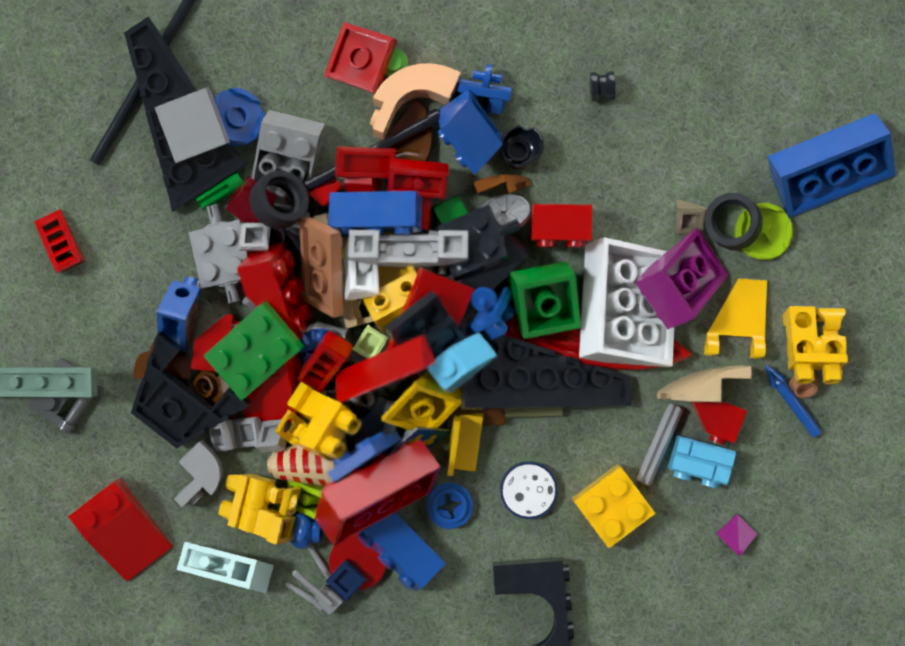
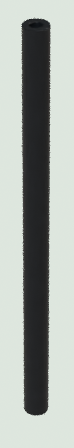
(134, 93)

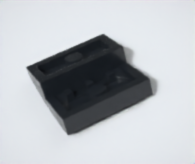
(429, 319)

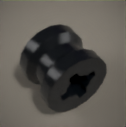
(602, 86)

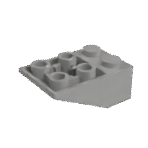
(287, 145)

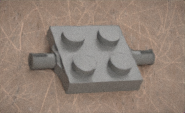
(218, 253)

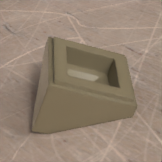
(689, 217)

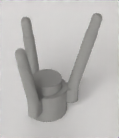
(325, 597)

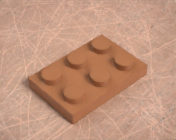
(321, 266)

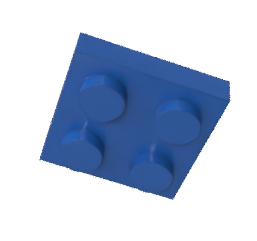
(363, 454)

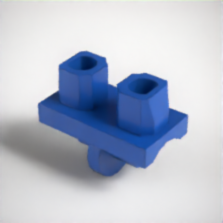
(497, 94)
(492, 311)

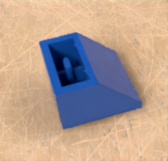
(469, 131)

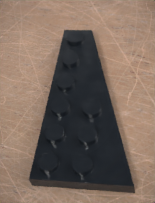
(162, 81)
(539, 378)

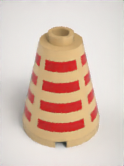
(302, 466)

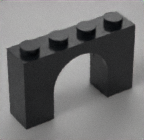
(544, 578)

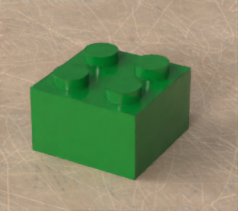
(545, 299)

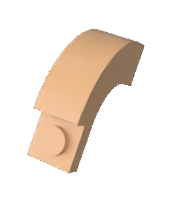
(412, 82)

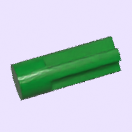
(220, 191)

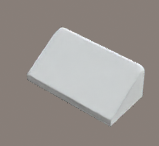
(359, 278)

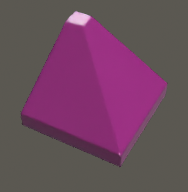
(737, 534)

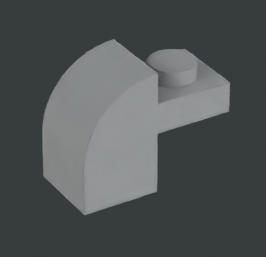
(205, 468)

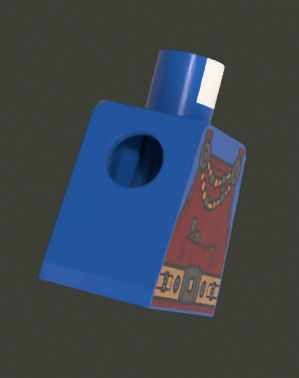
(183, 304)

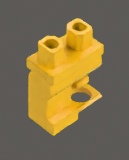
(811, 353)
(327, 427)
(250, 507)

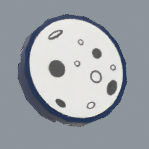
(528, 490)

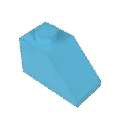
(462, 362)

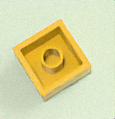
(613, 505)

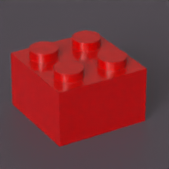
(561, 224)

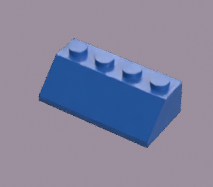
(832, 165)

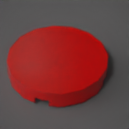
(361, 557)

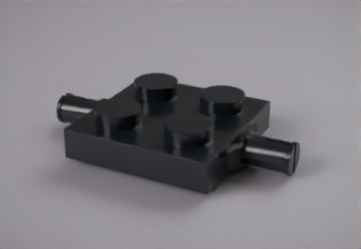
(485, 241)

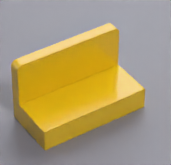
(464, 441)

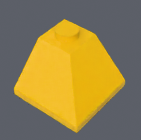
(423, 405)

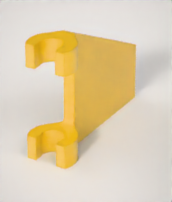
(741, 316)

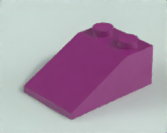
(682, 280)

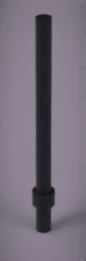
(431, 120)

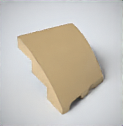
(702, 385)

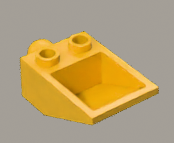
(393, 292)

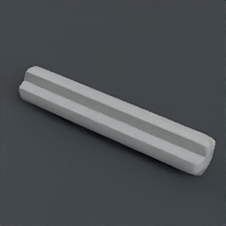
(659, 444)

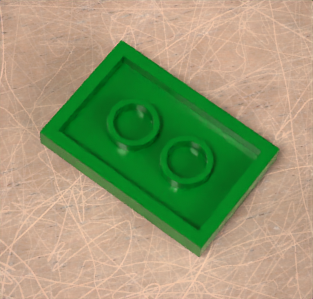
(253, 350)

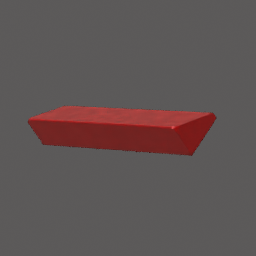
(383, 368)

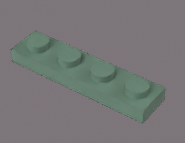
(48, 381)

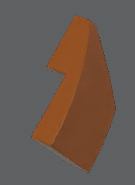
(512, 183)

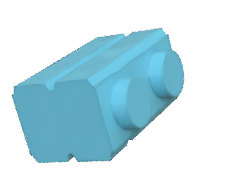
(701, 460)

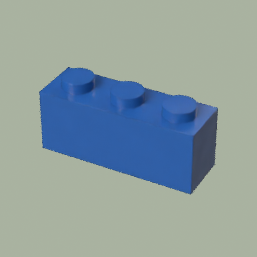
(379, 211)
(403, 551)

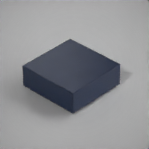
(346, 580)

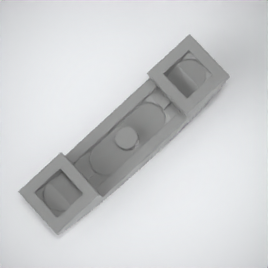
(408, 250)

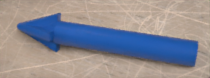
(777, 381)

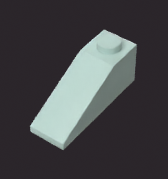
(225, 567)

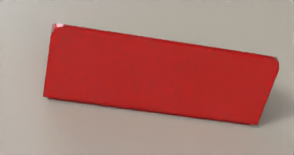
(421, 176)

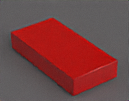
(363, 162)

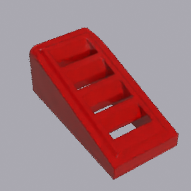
(76, 259)
(332, 347)

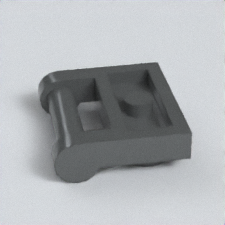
(51, 406)

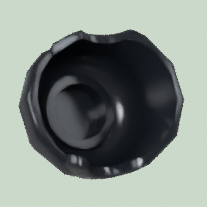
(521, 147)

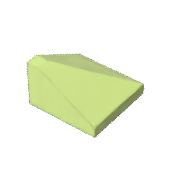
(371, 343)

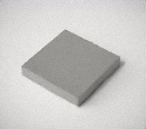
(192, 124)

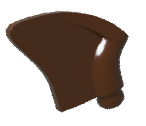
(418, 146)

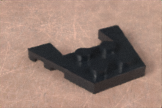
(172, 406)

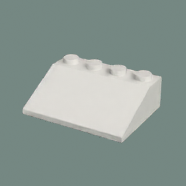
(615, 315)

